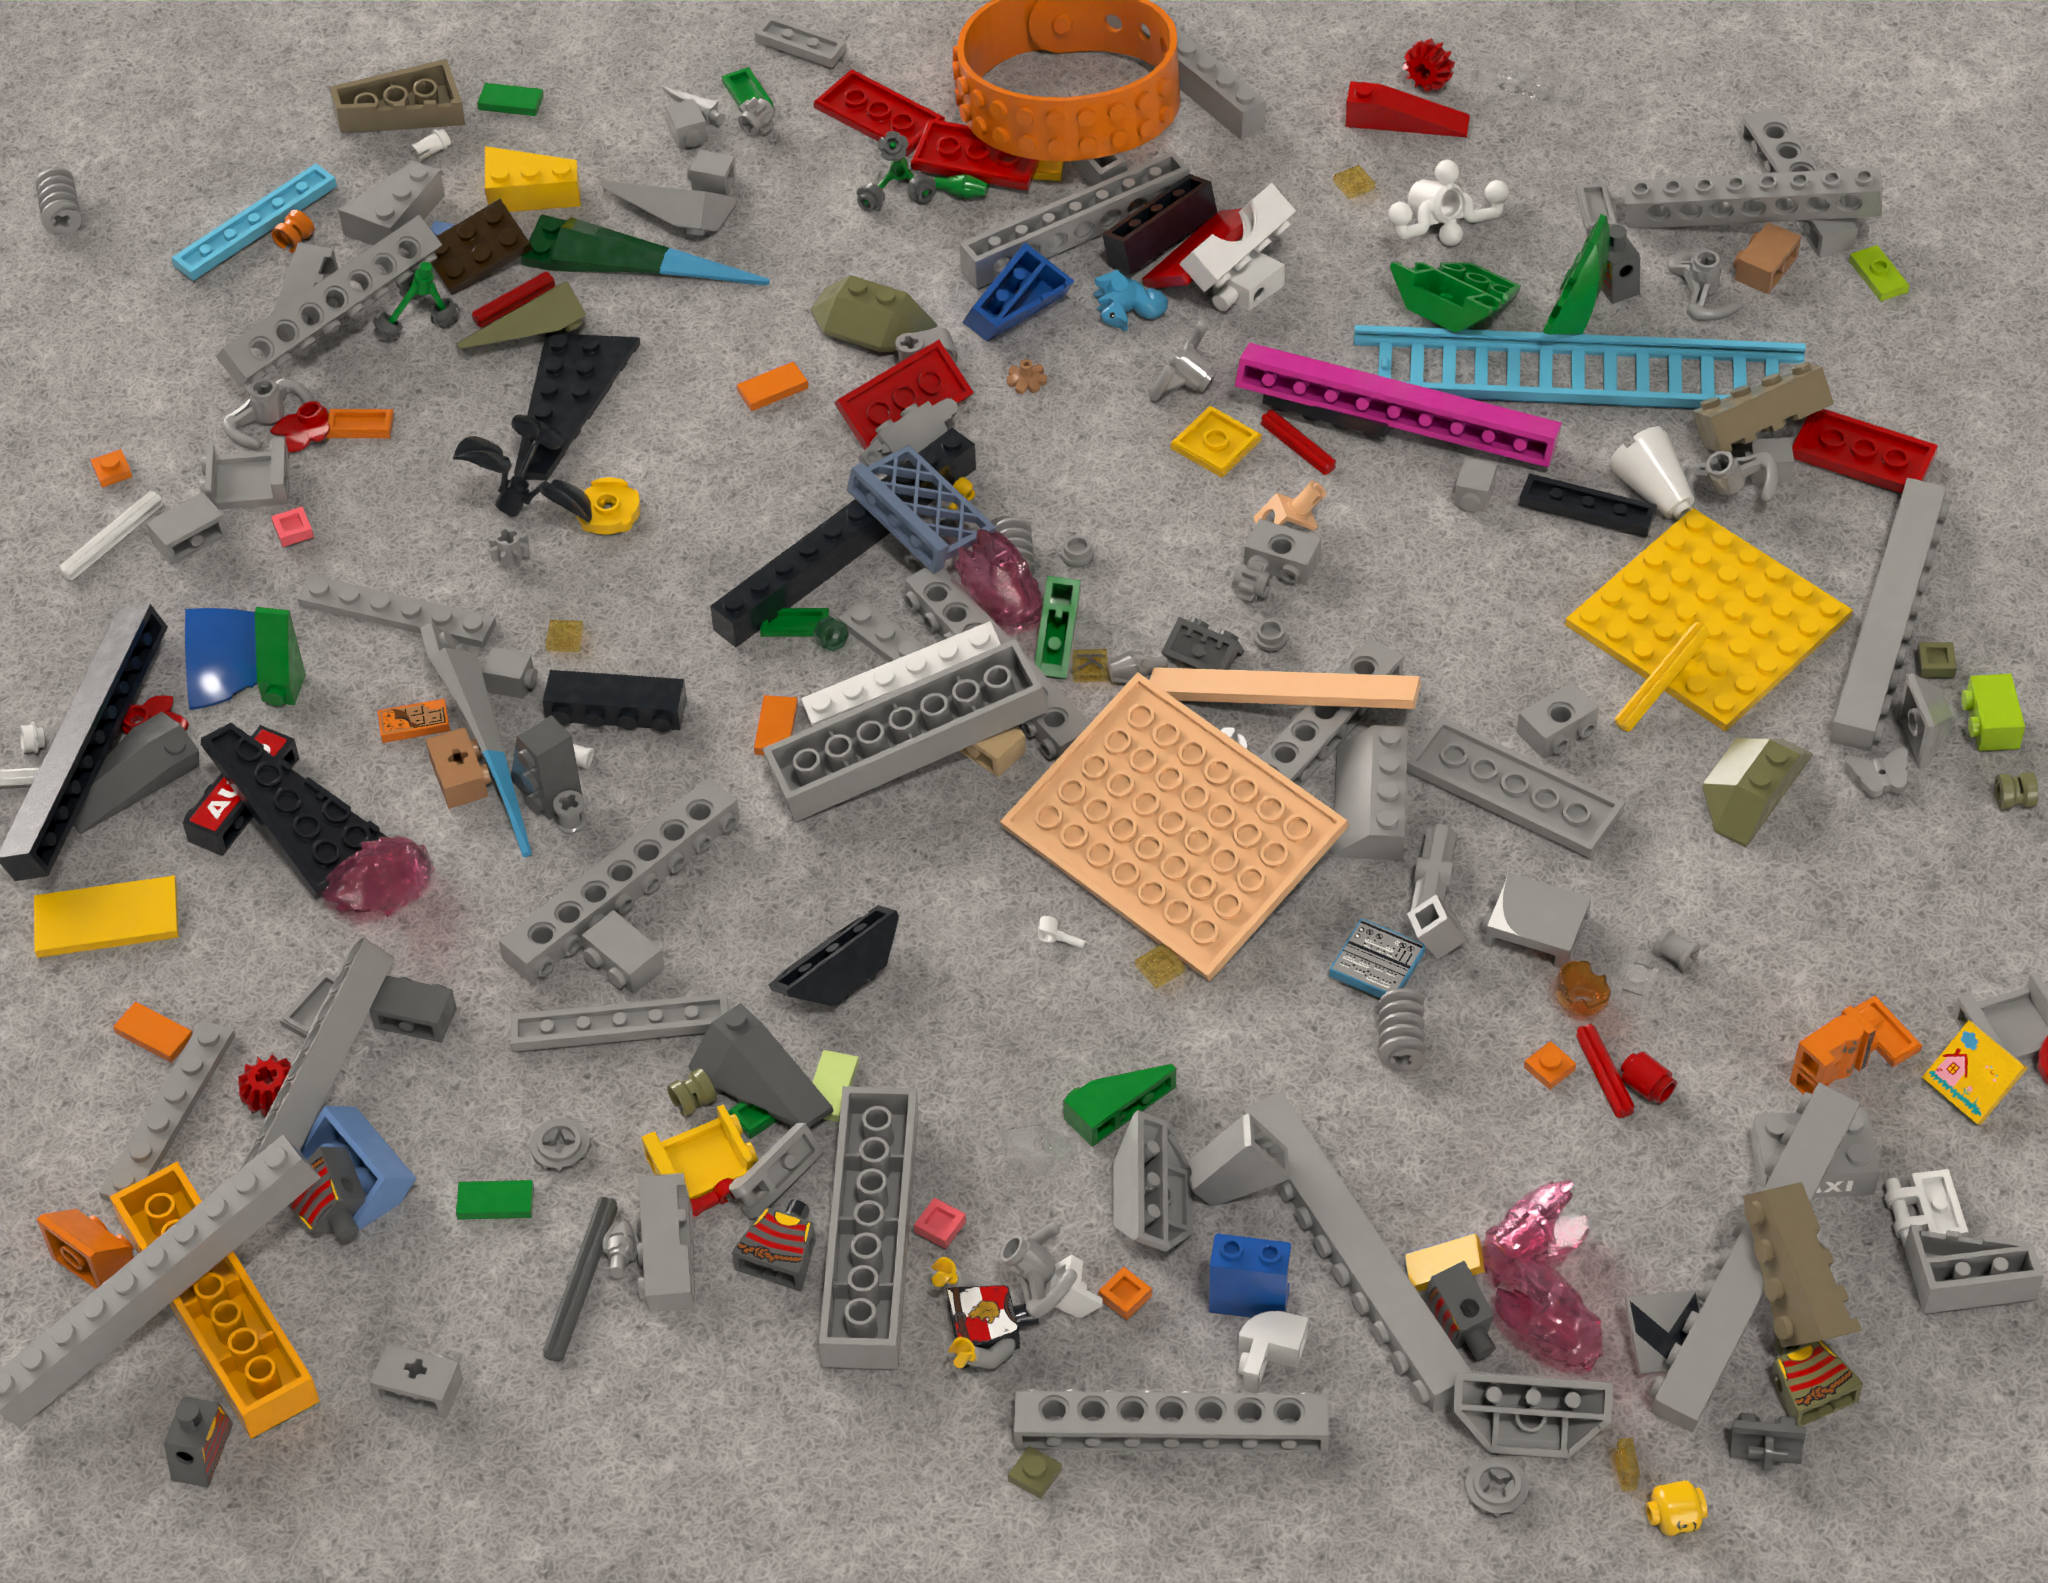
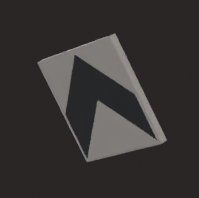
(1657, 1325)

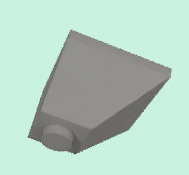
(1924, 718)

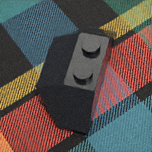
(841, 961)

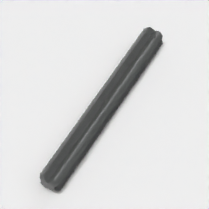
(580, 1280)

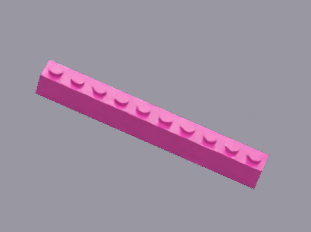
(1398, 404)

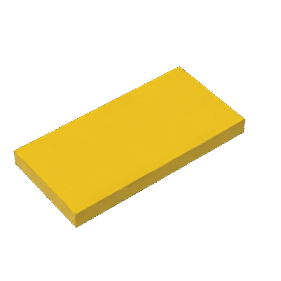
(105, 916)

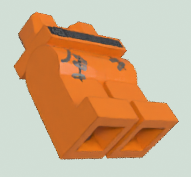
(1836, 1049)

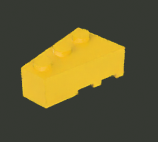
(531, 180)

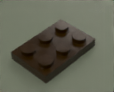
(479, 247)

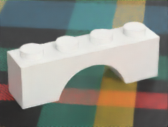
(1215, 256)

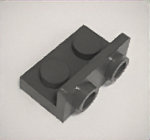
(1200, 647)

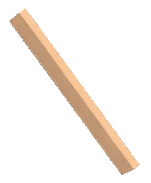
(1288, 687)

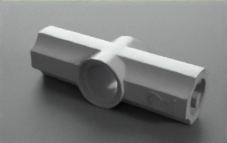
(1435, 866)

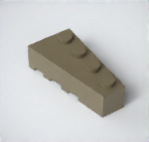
(399, 100)
(1762, 407)
(1796, 1267)

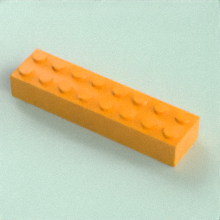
(222, 1312)

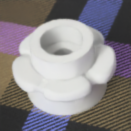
(31, 738)

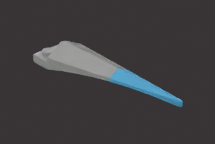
(466, 683)

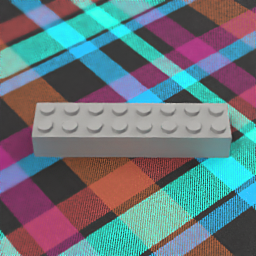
(906, 730)
(869, 1228)

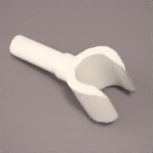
(1049, 932)

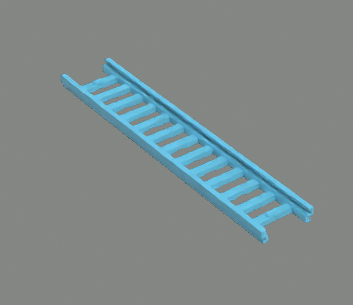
(1578, 346)

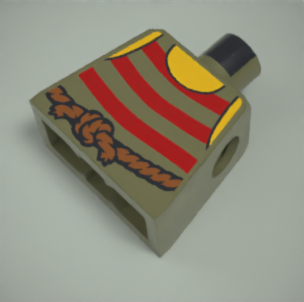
(1813, 1381)

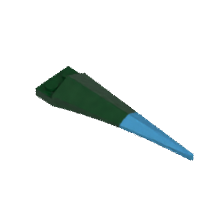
(586, 247)

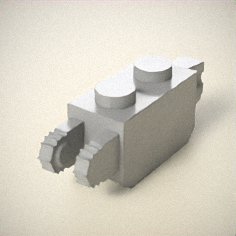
(916, 428)

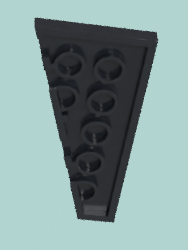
(568, 388)
(296, 813)

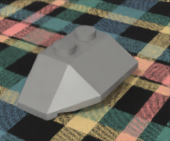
(1152, 1185)
(1532, 1412)

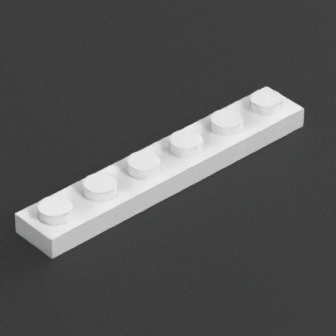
(898, 673)

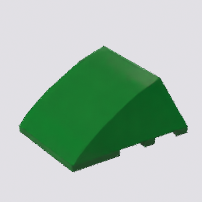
(1582, 283)
(1454, 294)

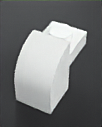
(1272, 1338)

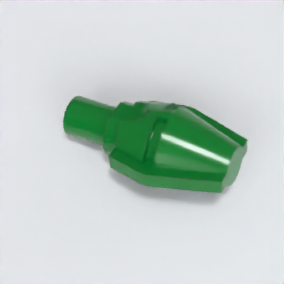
(962, 186)

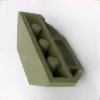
(868, 313)
(1751, 784)

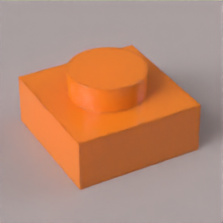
(111, 468)
(1550, 1065)
(1125, 1293)

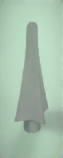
(708, 107)

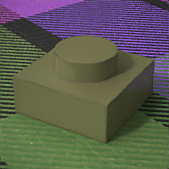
(1936, 659)
(1034, 1472)

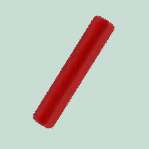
(513, 299)
(1298, 442)
(1605, 1071)

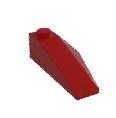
(1390, 109)

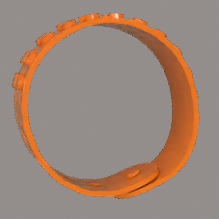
(1075, 125)

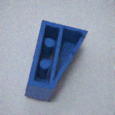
(1018, 292)

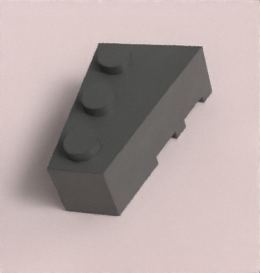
(545, 765)

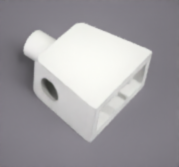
(1250, 284)

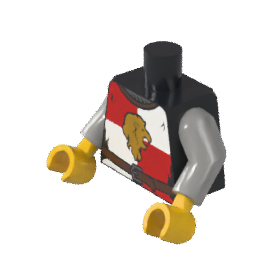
(981, 1317)

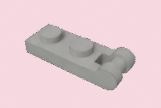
(777, 1169)

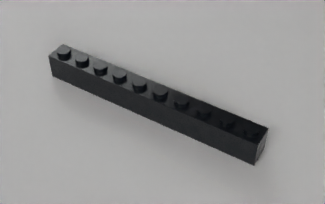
(827, 549)
(82, 743)

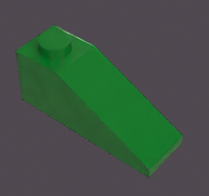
(1057, 626)
(277, 657)
(1111, 1101)

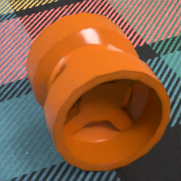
(295, 228)

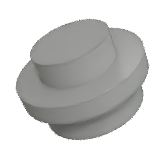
(1077, 551)
(1270, 635)

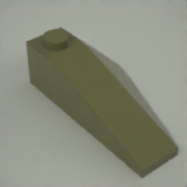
(544, 314)

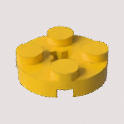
(624, 507)

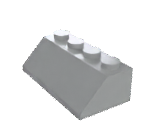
(1372, 793)

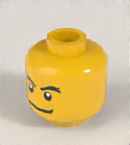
(1677, 1508)

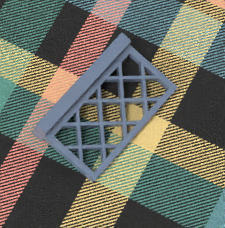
(901, 517)

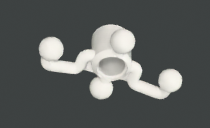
(1444, 203)

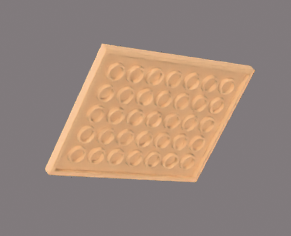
(1174, 825)

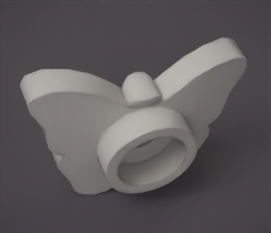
(1880, 774)

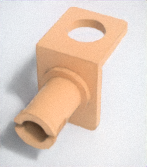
(1294, 510)

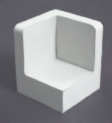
(1078, 1300)

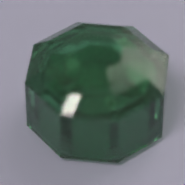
(831, 633)

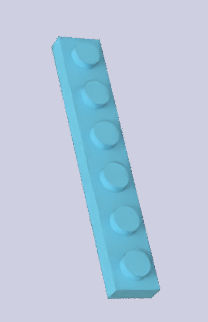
(253, 222)

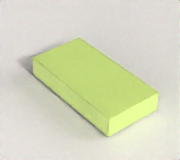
(831, 1075)

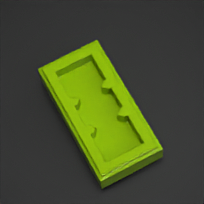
(1879, 273)

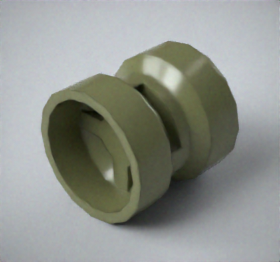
(2016, 790)
(692, 1092)

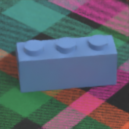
(378, 1167)

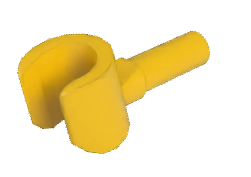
(964, 487)

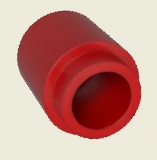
(1648, 1077)

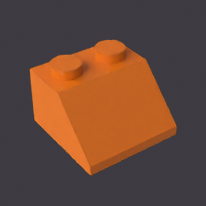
(84, 1245)

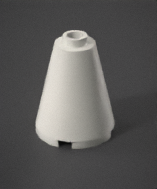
(1654, 472)

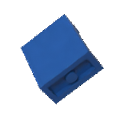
(1248, 1276)

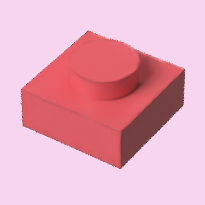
(292, 526)
(940, 1223)

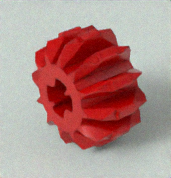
(1428, 65)
(262, 1083)

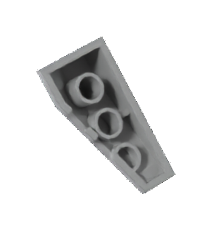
(679, 207)

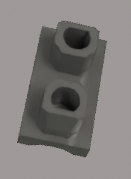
(1767, 1441)

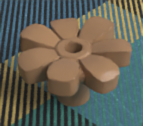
(1026, 377)

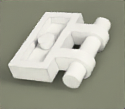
(1935, 1202)

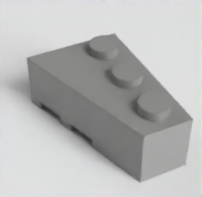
(1970, 1272)

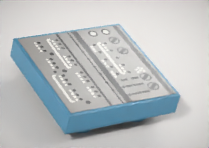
(1376, 959)

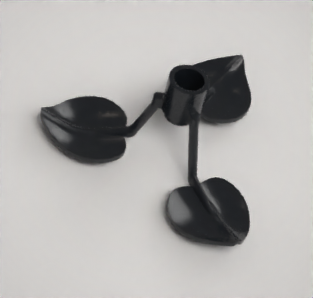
(515, 490)

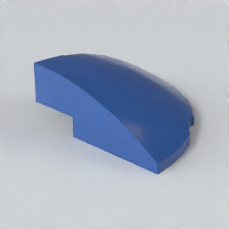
(218, 654)

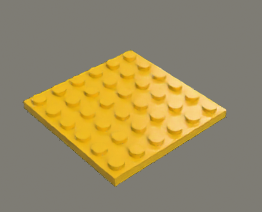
(1755, 609)

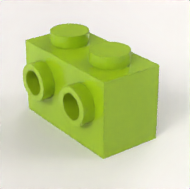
(1993, 712)

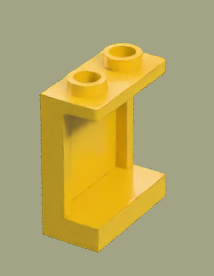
(702, 1153)

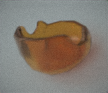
(1579, 981)

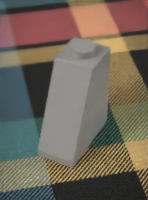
(1239, 1163)

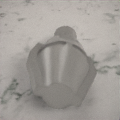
(1125, 666)
(621, 1246)

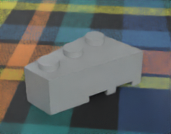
(392, 203)
(307, 268)
(666, 1243)

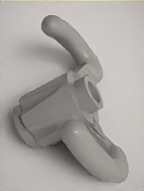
(1703, 275)
(1185, 368)
(264, 406)
(1729, 473)
(1036, 1267)

